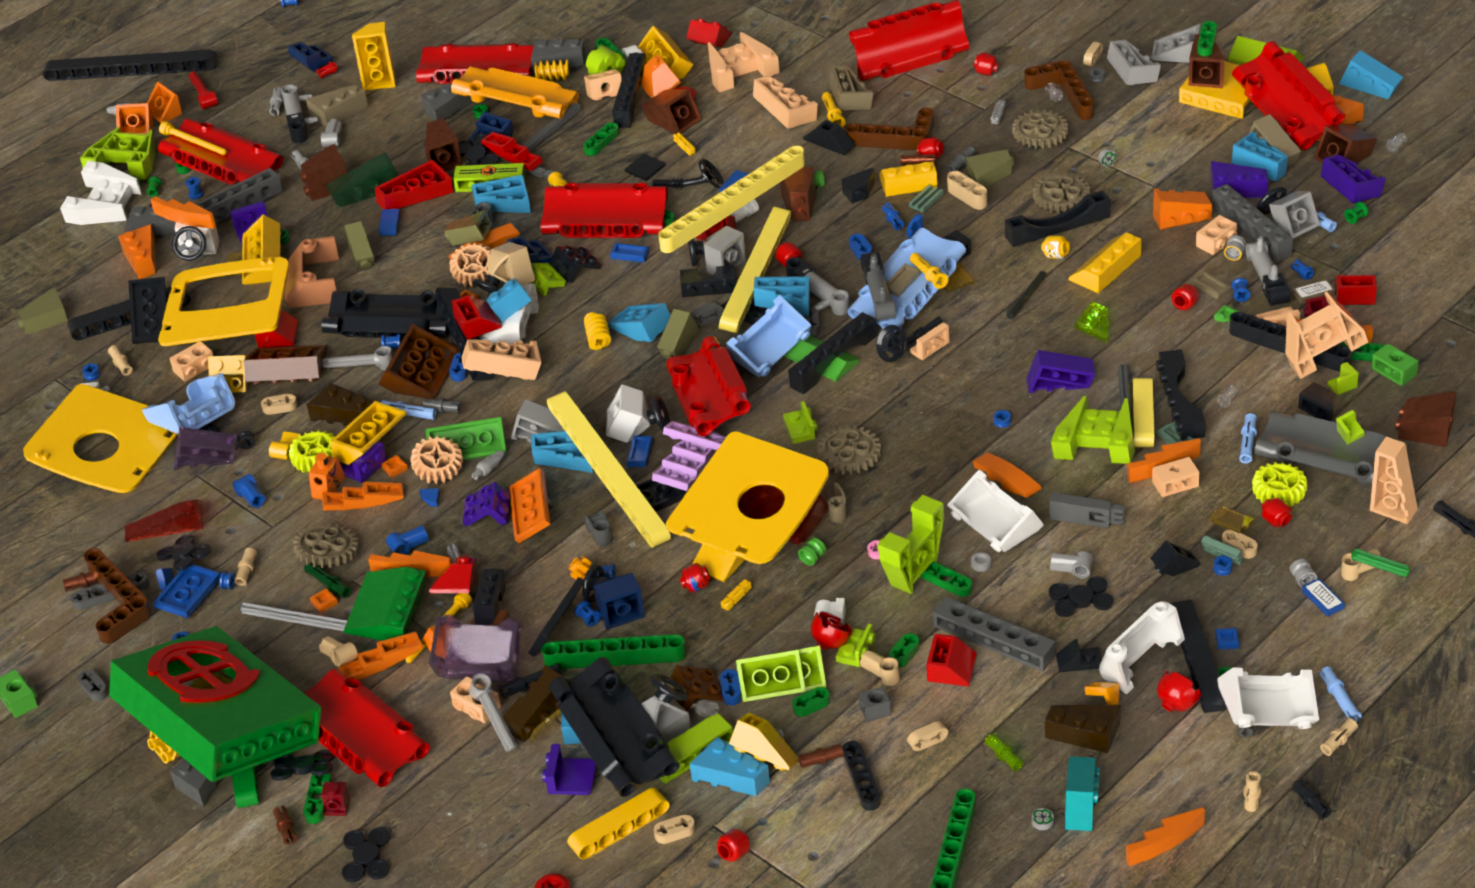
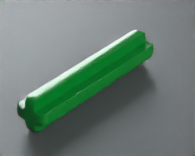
(1380, 562)

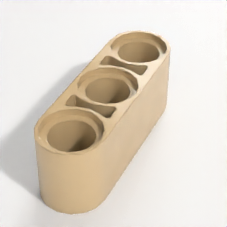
(967, 190)

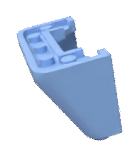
(769, 338)
(207, 401)

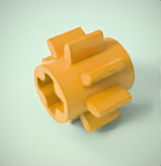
(579, 567)

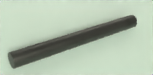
(1027, 293)

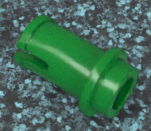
(154, 183)

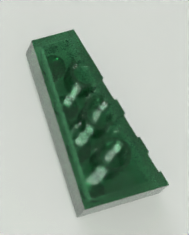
(361, 182)

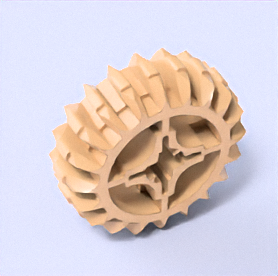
(473, 257)
(448, 460)

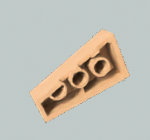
(784, 103)
(502, 358)
(1392, 482)

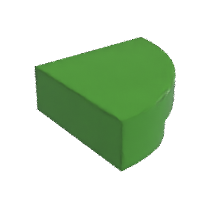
(1224, 313)

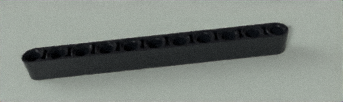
(130, 65)

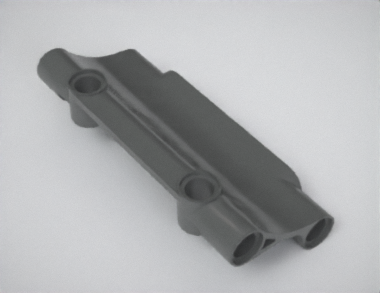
(1318, 445)

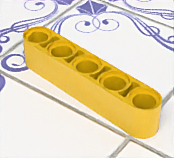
(618, 823)

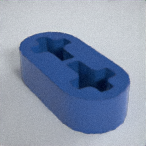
(859, 245)
(456, 370)
(729, 687)

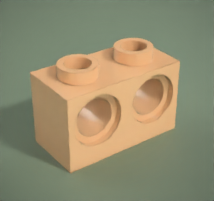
(1215, 234)
(191, 361)
(464, 702)

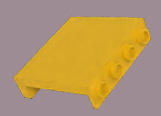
(1225, 100)

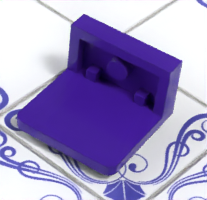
(246, 216)
(366, 464)
(489, 500)
(568, 774)

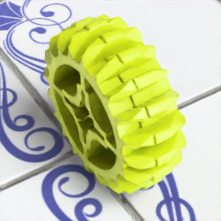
(306, 447)
(1280, 482)

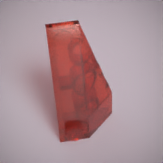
(174, 519)

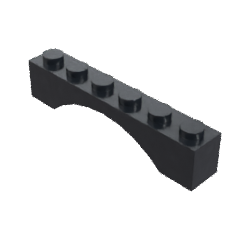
(625, 101)
(1089, 210)
(808, 371)
(1188, 418)

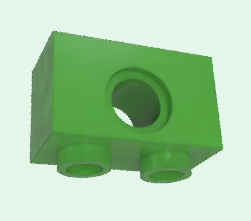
(1395, 364)
(17, 694)

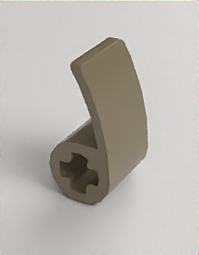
(837, 505)

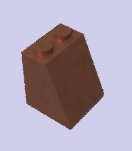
(1206, 70)
(672, 110)
(1345, 141)
(442, 145)
(321, 170)
(799, 193)
(1427, 418)

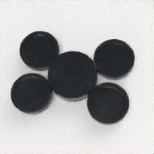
(477, 153)
(183, 552)
(1080, 596)
(287, 765)
(365, 854)

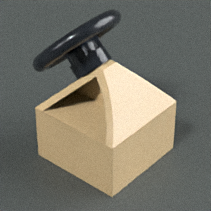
(505, 264)

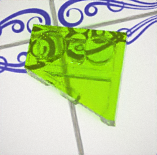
(1094, 321)

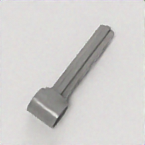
(380, 358)
(489, 705)

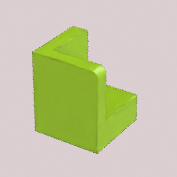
(1346, 381)
(1349, 427)

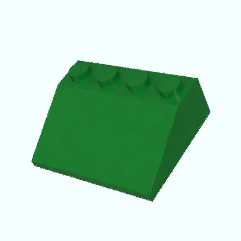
(386, 603)

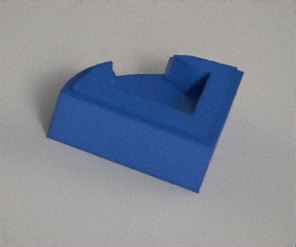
(914, 225)
(430, 496)
(164, 577)

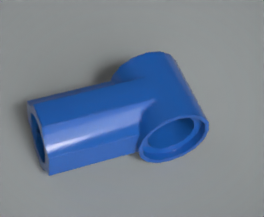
(247, 487)
(404, 542)

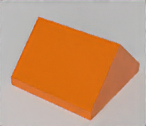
(164, 103)
(134, 118)

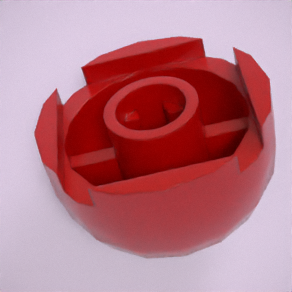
(829, 631)
(1177, 692)

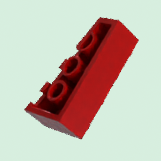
(414, 186)

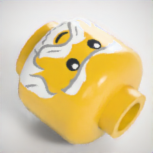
(1055, 247)

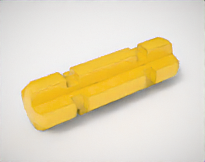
(684, 144)
(736, 594)

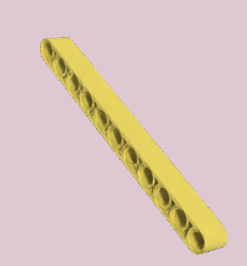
(731, 199)
(755, 267)
(608, 469)

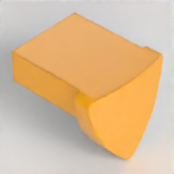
(1108, 690)

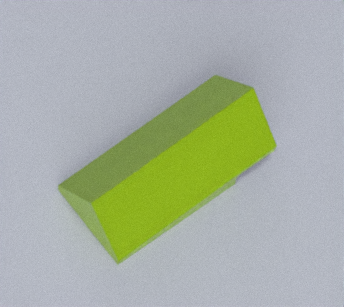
(1249, 49)
(781, 673)

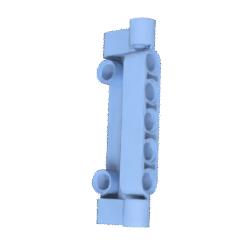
(936, 252)

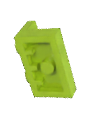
(546, 277)
(800, 424)
(855, 647)

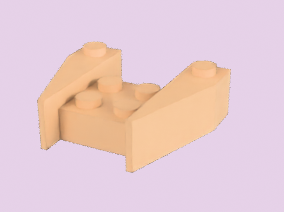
(739, 60)
(1320, 333)

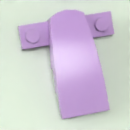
(687, 456)

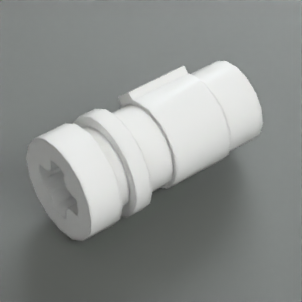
(747, 210)

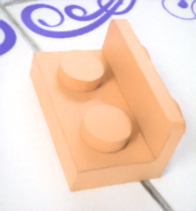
(1279, 316)
(931, 341)

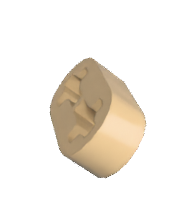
(1093, 53)
(279, 404)
(1240, 541)
(927, 736)
(674, 829)

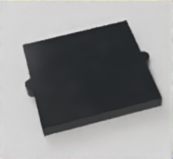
(645, 167)

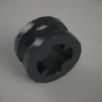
(246, 444)

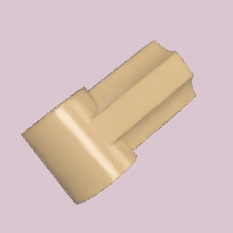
(1351, 569)
(339, 652)
(883, 667)

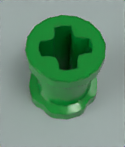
(1356, 213)

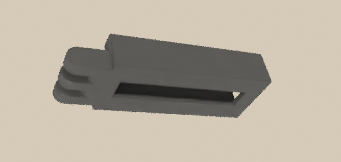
(1085, 510)

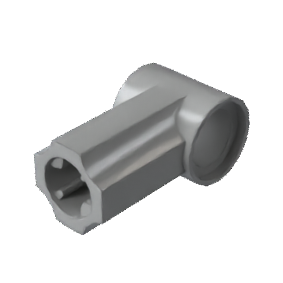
(332, 134)
(1078, 564)

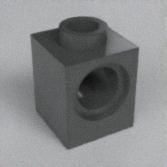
(875, 704)

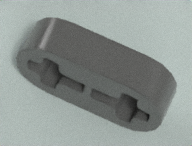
(707, 313)
(814, 321)
(88, 687)

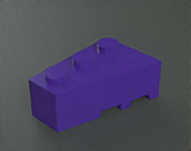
(1245, 180)
(1350, 180)
(1059, 371)

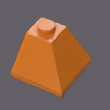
(658, 77)

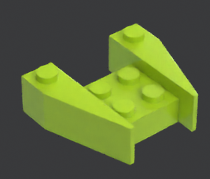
(128, 148)
(1095, 430)
(908, 558)

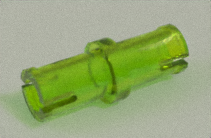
(1003, 752)

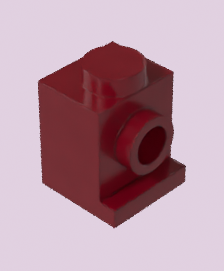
(1314, 305)
(335, 798)

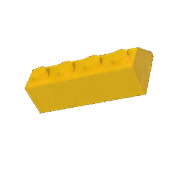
(661, 43)
(374, 57)
(261, 241)
(1108, 263)
(365, 431)

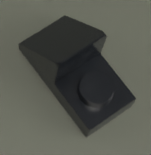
(1076, 659)

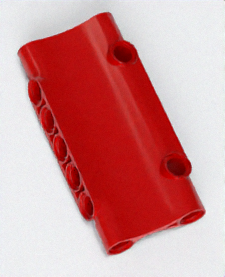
(909, 40)
(452, 58)
(1289, 93)
(242, 159)
(606, 206)
(708, 386)
(364, 728)

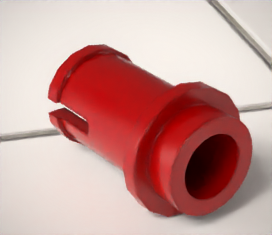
(330, 68)

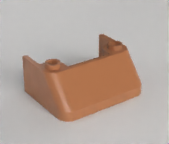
(303, 287)

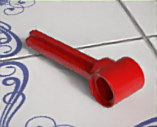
(206, 98)

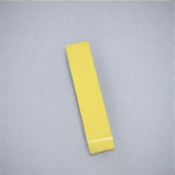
(1143, 412)

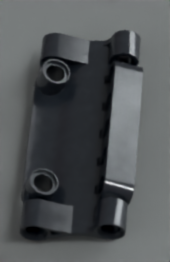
(382, 314)
(614, 727)

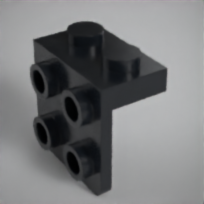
(567, 261)

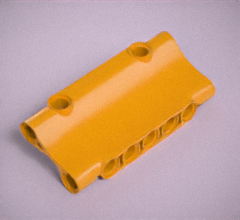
(540, 95)

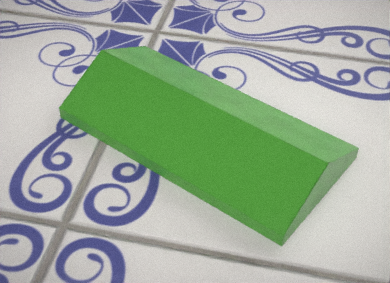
(835, 370)
(474, 438)

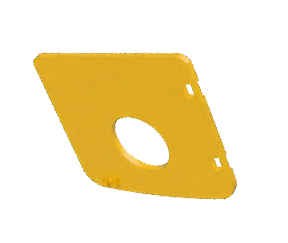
(98, 411)
(735, 467)

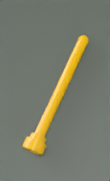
(168, 129)
(461, 601)

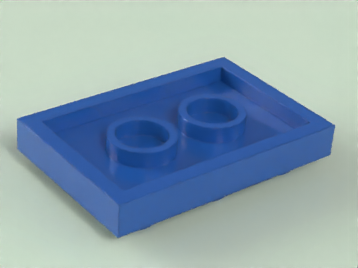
(187, 590)

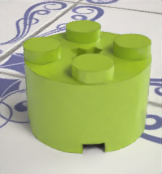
(604, 60)

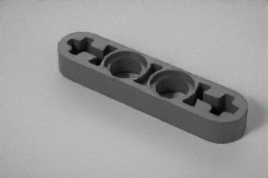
(87, 602)

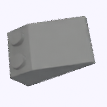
(1175, 46)

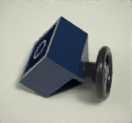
(616, 598)

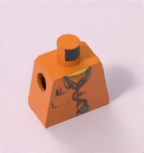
(325, 475)

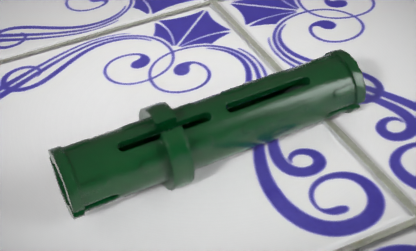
(331, 582)

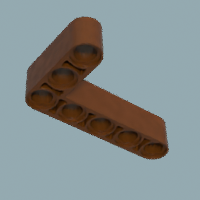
(1066, 76)
(893, 136)
(133, 607)

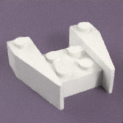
(107, 199)

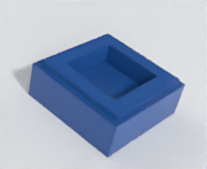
(1227, 638)

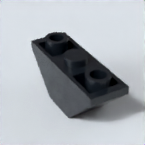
(830, 137)

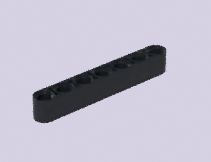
(444, 298)
(107, 318)
(1274, 337)
(1199, 658)

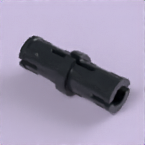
(1311, 799)

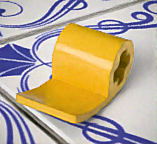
(280, 449)

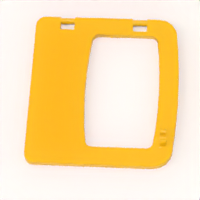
(226, 321)

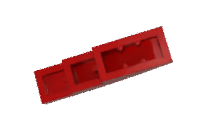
(510, 151)

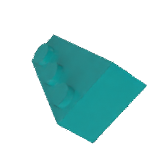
(1081, 793)

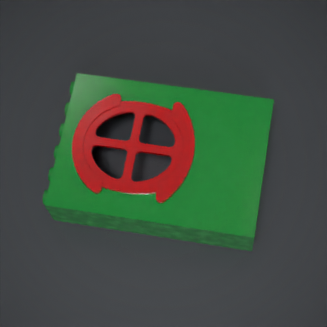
(220, 727)

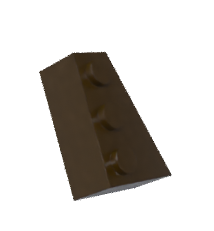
(337, 405)
(532, 708)
(1084, 725)

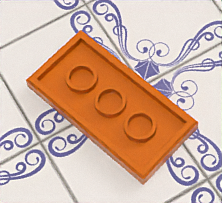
(529, 505)

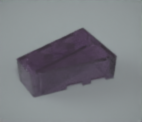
(203, 447)

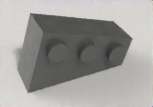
(558, 50)
(443, 103)
(144, 216)
(192, 782)

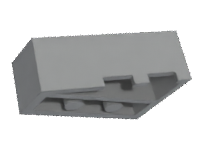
(1131, 64)
(534, 420)

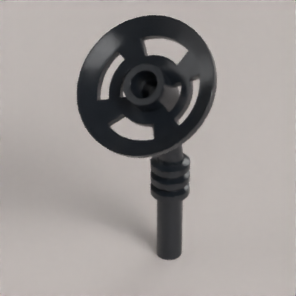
(708, 175)
(895, 344)

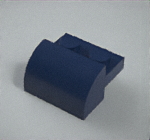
(309, 56)
(491, 123)
(537, 251)

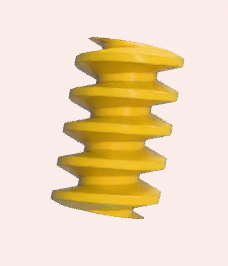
(552, 71)
(597, 331)

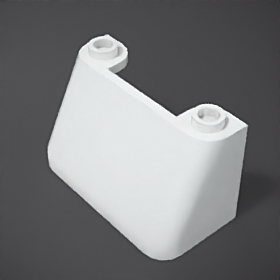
(514, 326)
(994, 513)
(1157, 625)
(1269, 699)

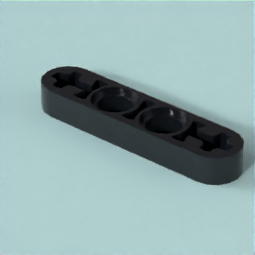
(861, 775)

